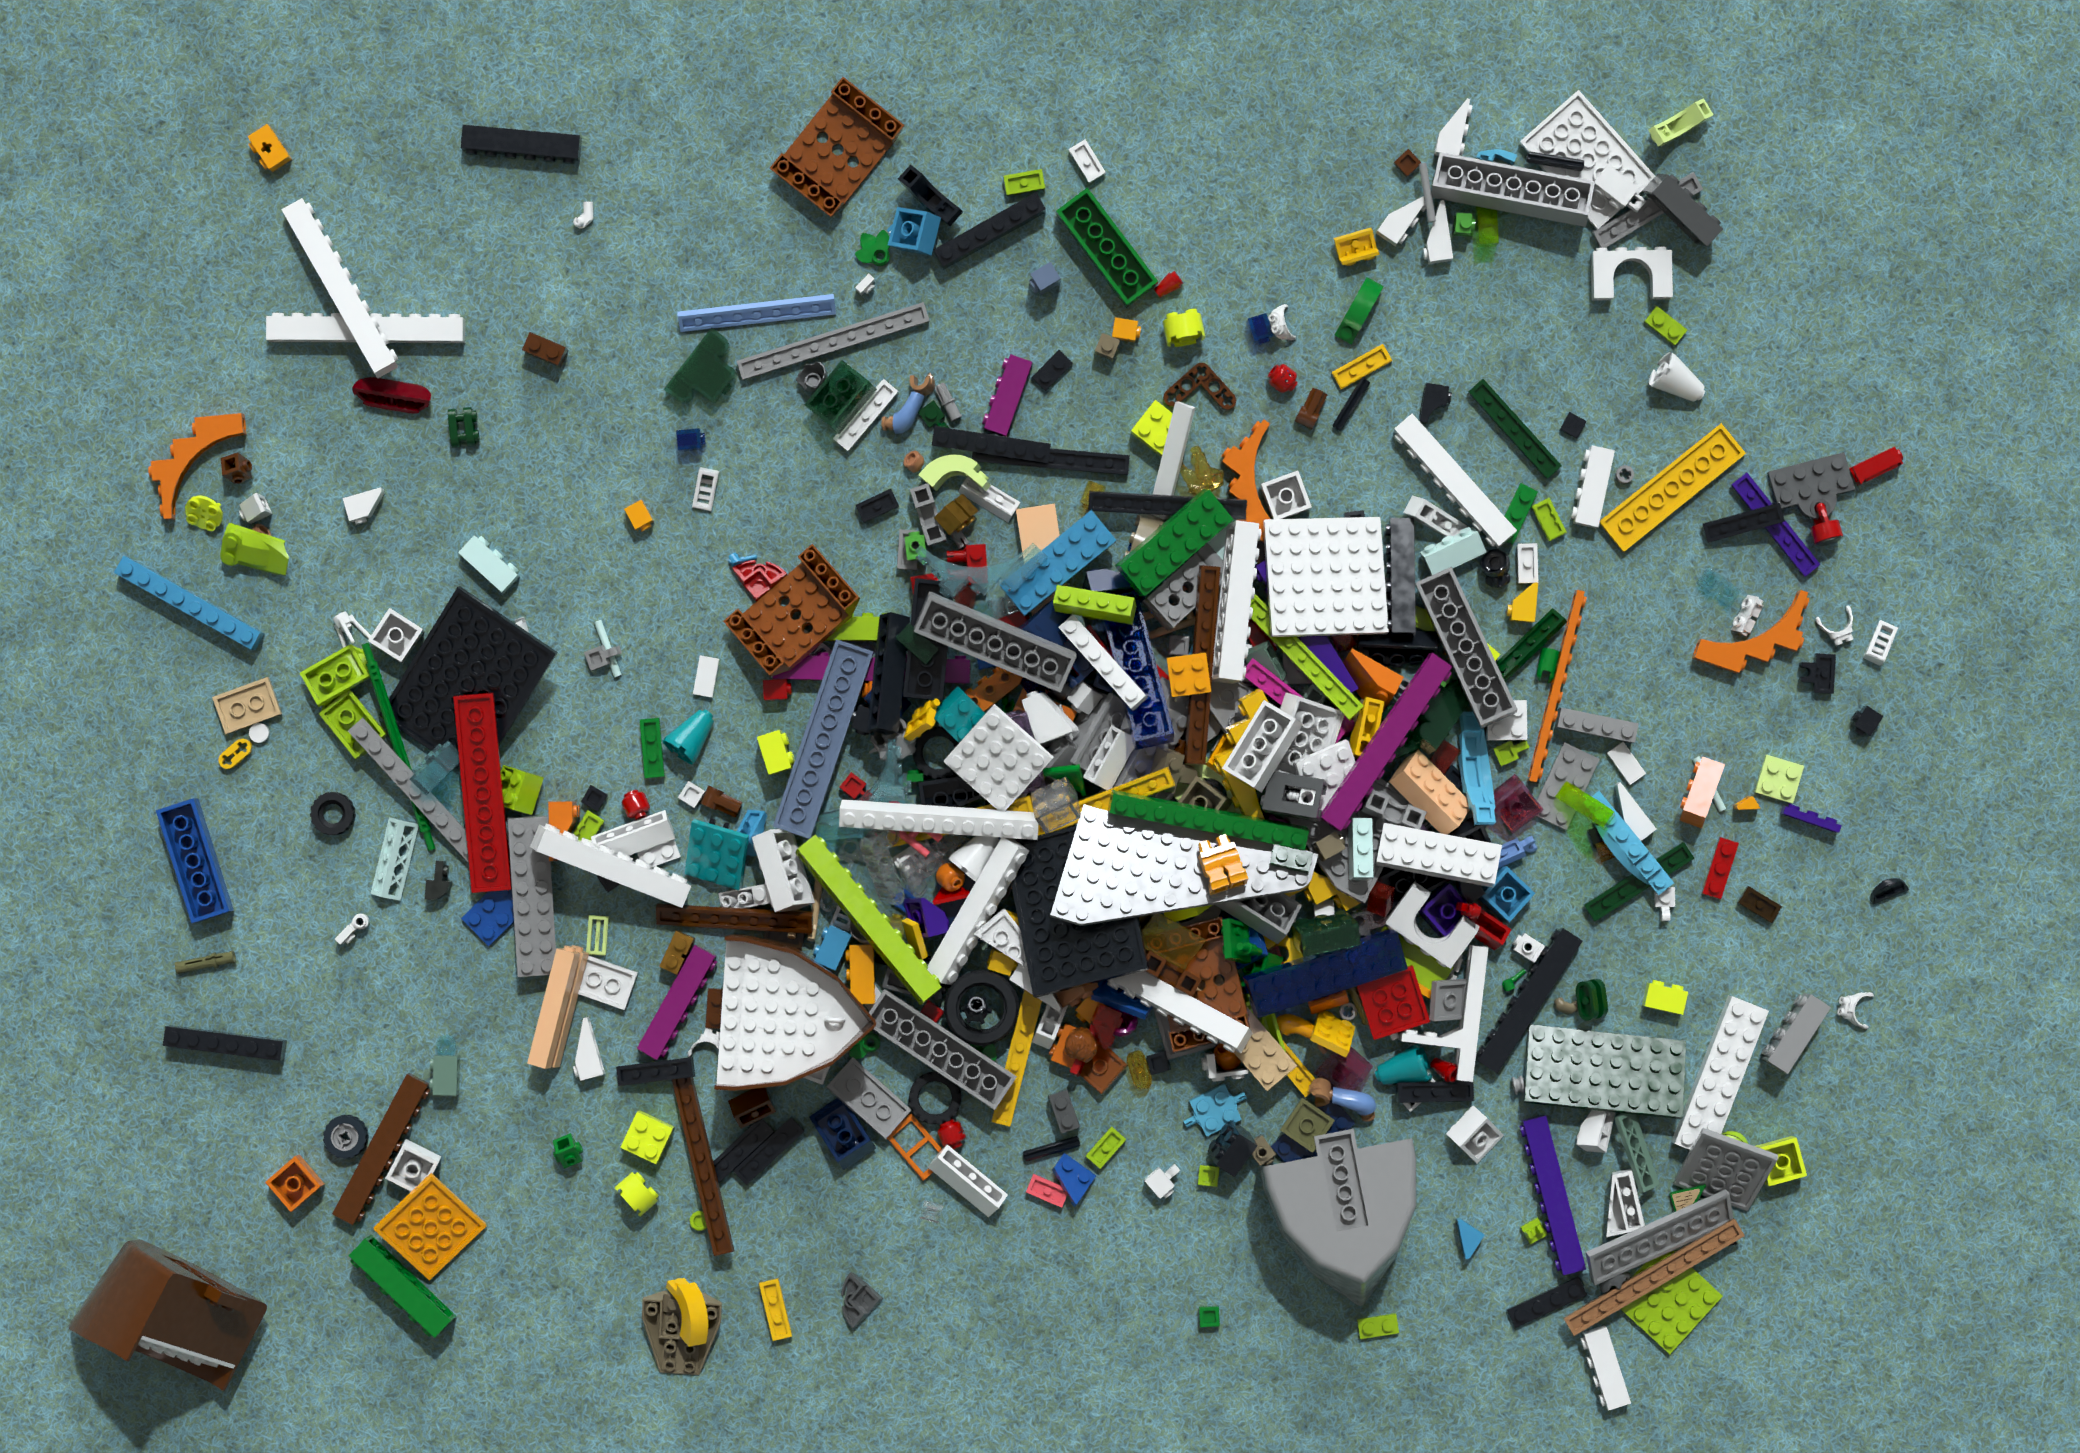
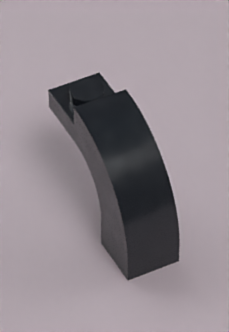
(929, 196)

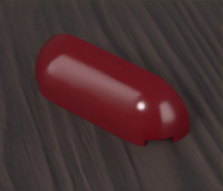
(392, 394)

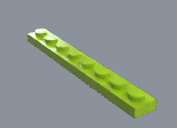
(1308, 664)

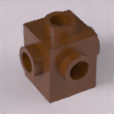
(236, 468)

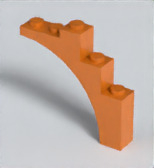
(1242, 464)
(170, 472)
(1783, 634)

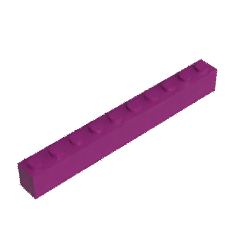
(815, 666)
(1385, 741)

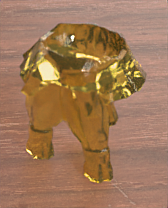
(1204, 476)

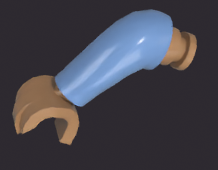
(904, 419)
(1350, 1099)

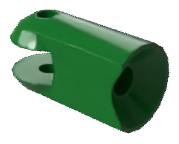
(1547, 662)

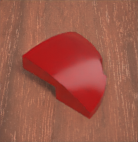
(758, 578)

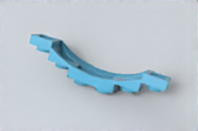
(1476, 770)
(1632, 852)

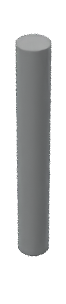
(1427, 192)

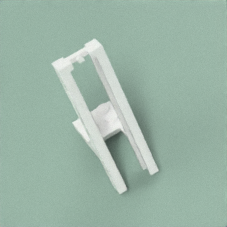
(1466, 1035)

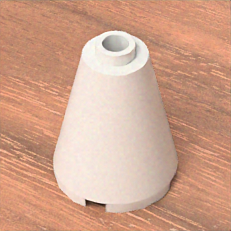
(1676, 379)
(974, 855)

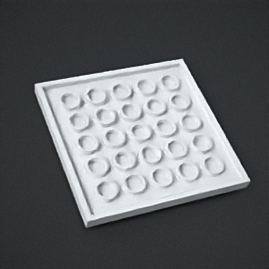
(1325, 576)

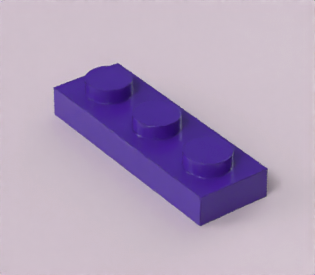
(1811, 818)

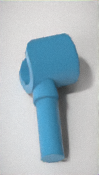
(734, 559)

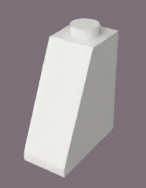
(1046, 718)

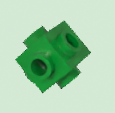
(567, 1151)

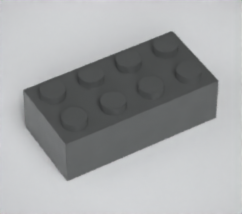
(1682, 209)

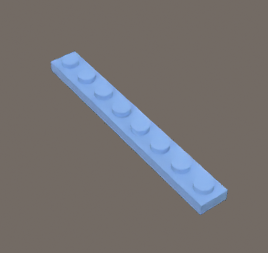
(756, 313)

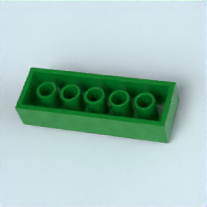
(1106, 247)
(1174, 542)
(401, 1286)

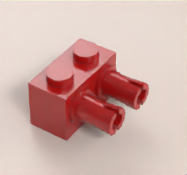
(972, 556)

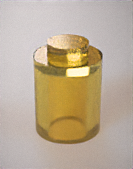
(1091, 486)

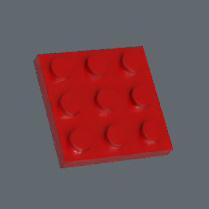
(1393, 1003)

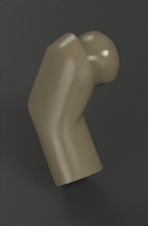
(1565, 1007)

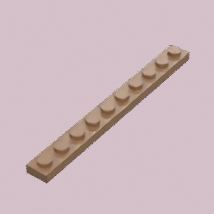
(1654, 1276)

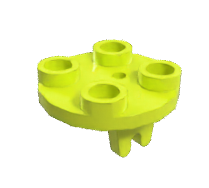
(203, 513)

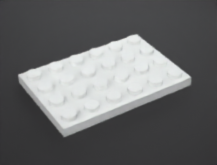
(1583, 134)

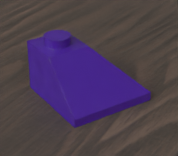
(928, 916)

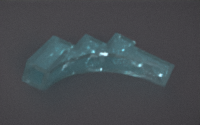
(956, 577)
(890, 786)

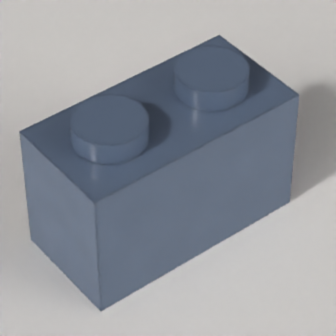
(1044, 279)

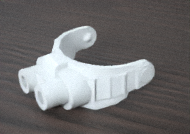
(1279, 325)
(1844, 634)
(1848, 1006)
(708, 1036)

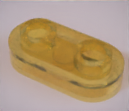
(1139, 1070)

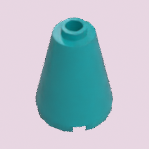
(690, 736)
(1405, 1067)

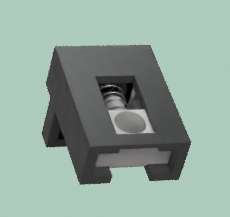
(1279, 793)

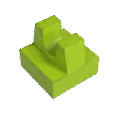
(1533, 1230)

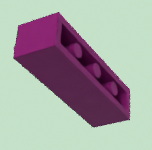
(1008, 395)

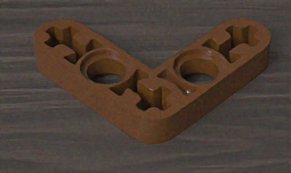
(1204, 382)

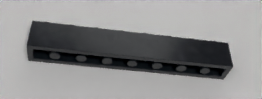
(1528, 1000)

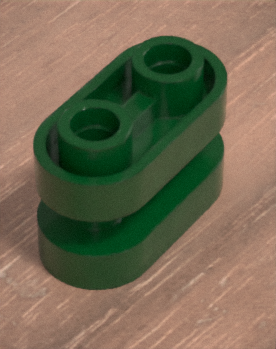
(470, 435)
(1591, 999)

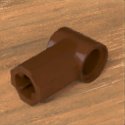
(1309, 412)
(718, 800)

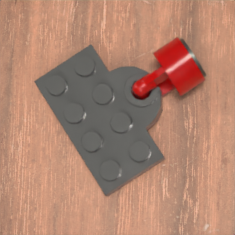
(1813, 490)

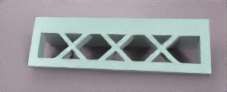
(390, 858)

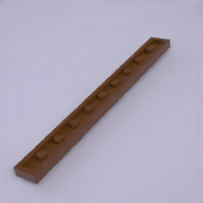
(1203, 643)
(703, 1166)

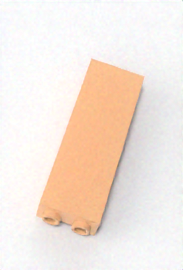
(1039, 527)
(558, 1007)

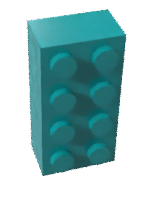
(958, 714)

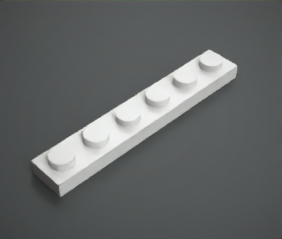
(1103, 662)

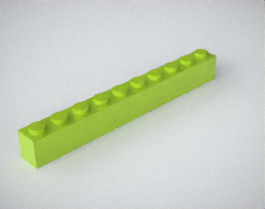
(868, 920)

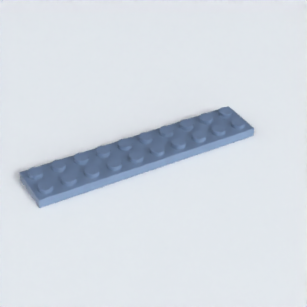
(823, 739)

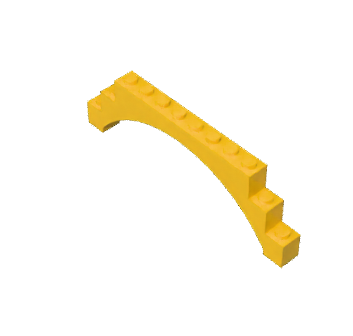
(1246, 799)

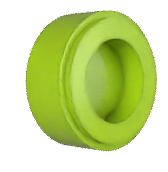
(698, 1221)

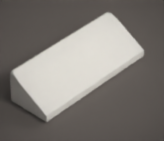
(992, 499)

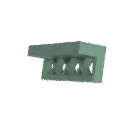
(1636, 1151)

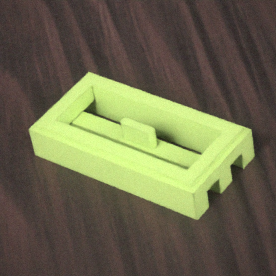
(597, 937)

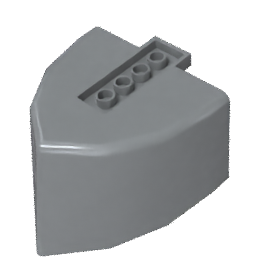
(1345, 1209)

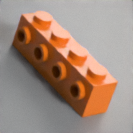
(993, 688)

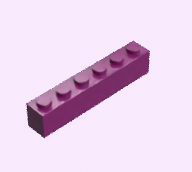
(676, 1002)

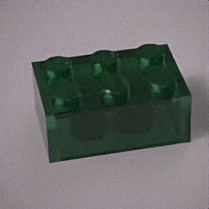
(840, 397)
(1325, 933)

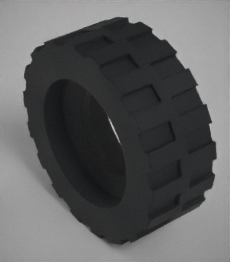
(332, 828)

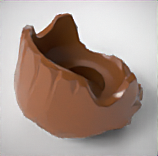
(1081, 1044)

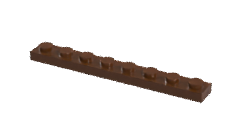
(734, 918)

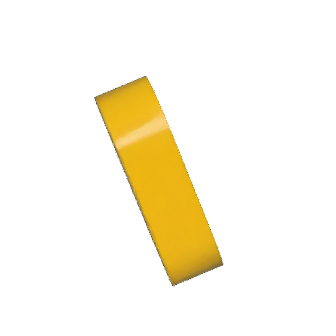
(232, 750)

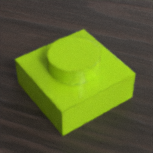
(1208, 1175)

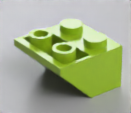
(520, 789)

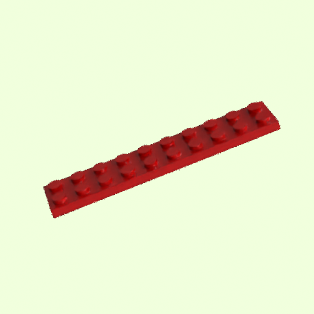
(482, 792)

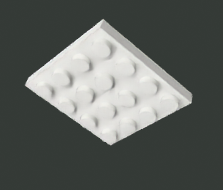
(998, 759)

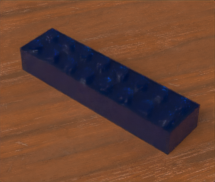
(1133, 652)
(1324, 973)

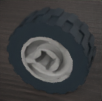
(334, 1136)

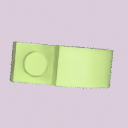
(1680, 123)
(953, 465)

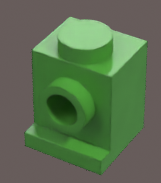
(1463, 224)
(913, 537)

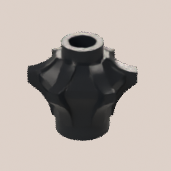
(976, 1009)

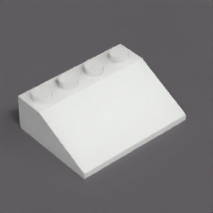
(1318, 730)

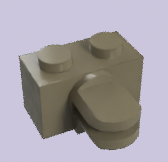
(1174, 760)

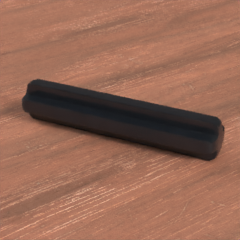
(1555, 161)
(1351, 404)
(1051, 1148)

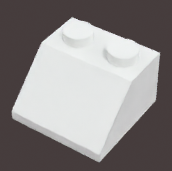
(1475, 1134)

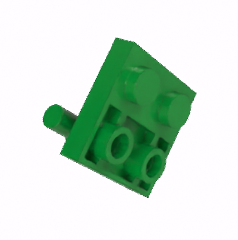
(1237, 943)

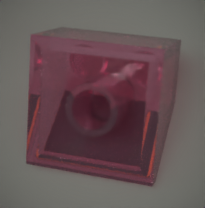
(1515, 804)
(1344, 1071)

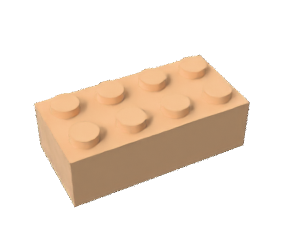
(1430, 791)

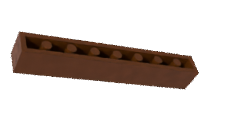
(381, 1148)

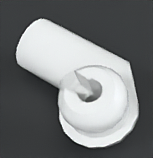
(585, 218)

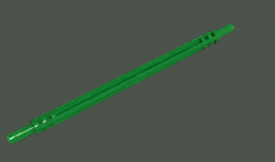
(398, 746)

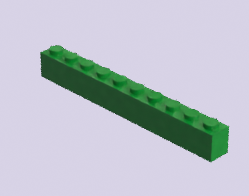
(1208, 819)

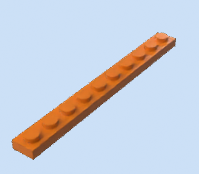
(1555, 695)

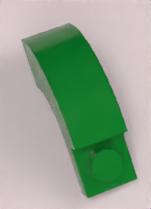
(1359, 310)

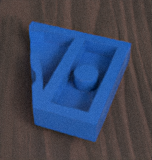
(1073, 1177)

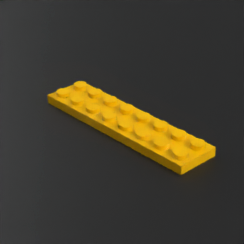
(1672, 487)

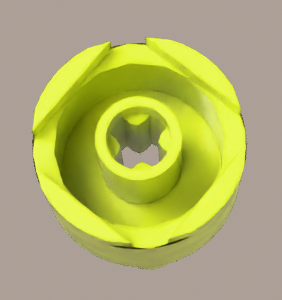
(1183, 328)
(636, 1193)

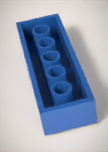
(194, 860)

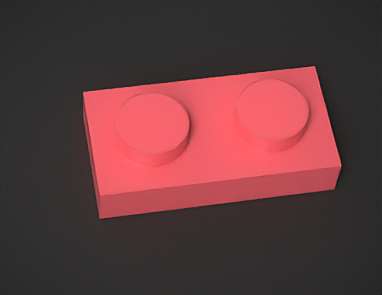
(1047, 1190)

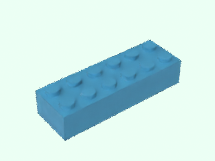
(1066, 558)

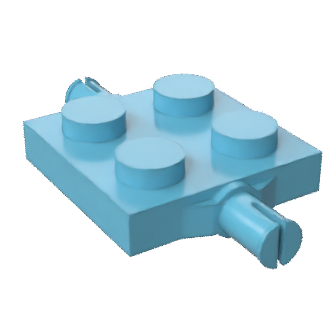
(1214, 1109)

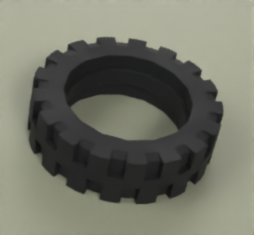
(918, 754)
(920, 1112)

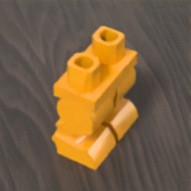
(1221, 859)

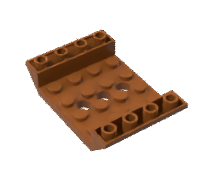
(849, 121)
(814, 591)
(1225, 998)

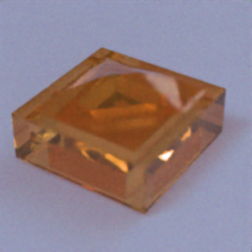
(1603, 852)

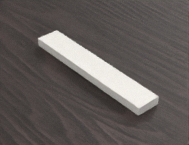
(1174, 450)

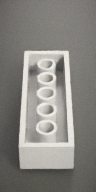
(1439, 855)

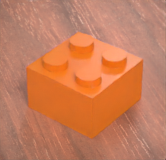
(295, 1183)

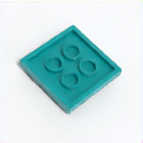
(716, 854)

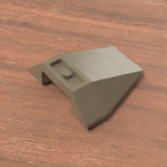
(663, 1326)

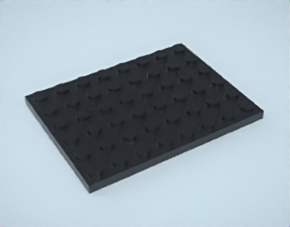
(468, 654)
(1060, 952)

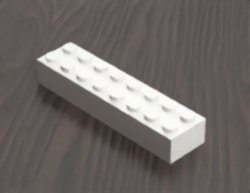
(1235, 601)
(614, 867)
(1721, 1070)

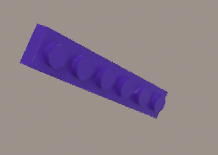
(1780, 532)

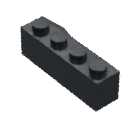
(1398, 650)
(947, 792)

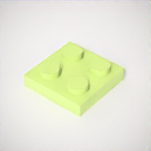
(1779, 779)

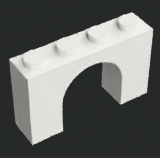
(1656, 261)
(1444, 949)

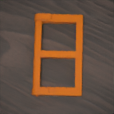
(906, 1156)

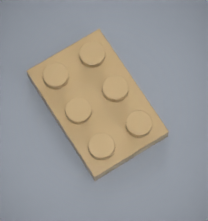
(247, 705)

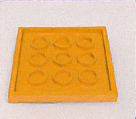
(430, 1226)

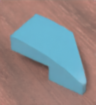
(1503, 155)

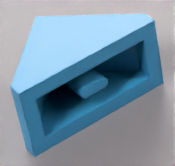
(1469, 1237)

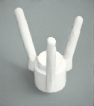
(343, 624)

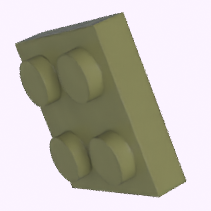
(1305, 1123)

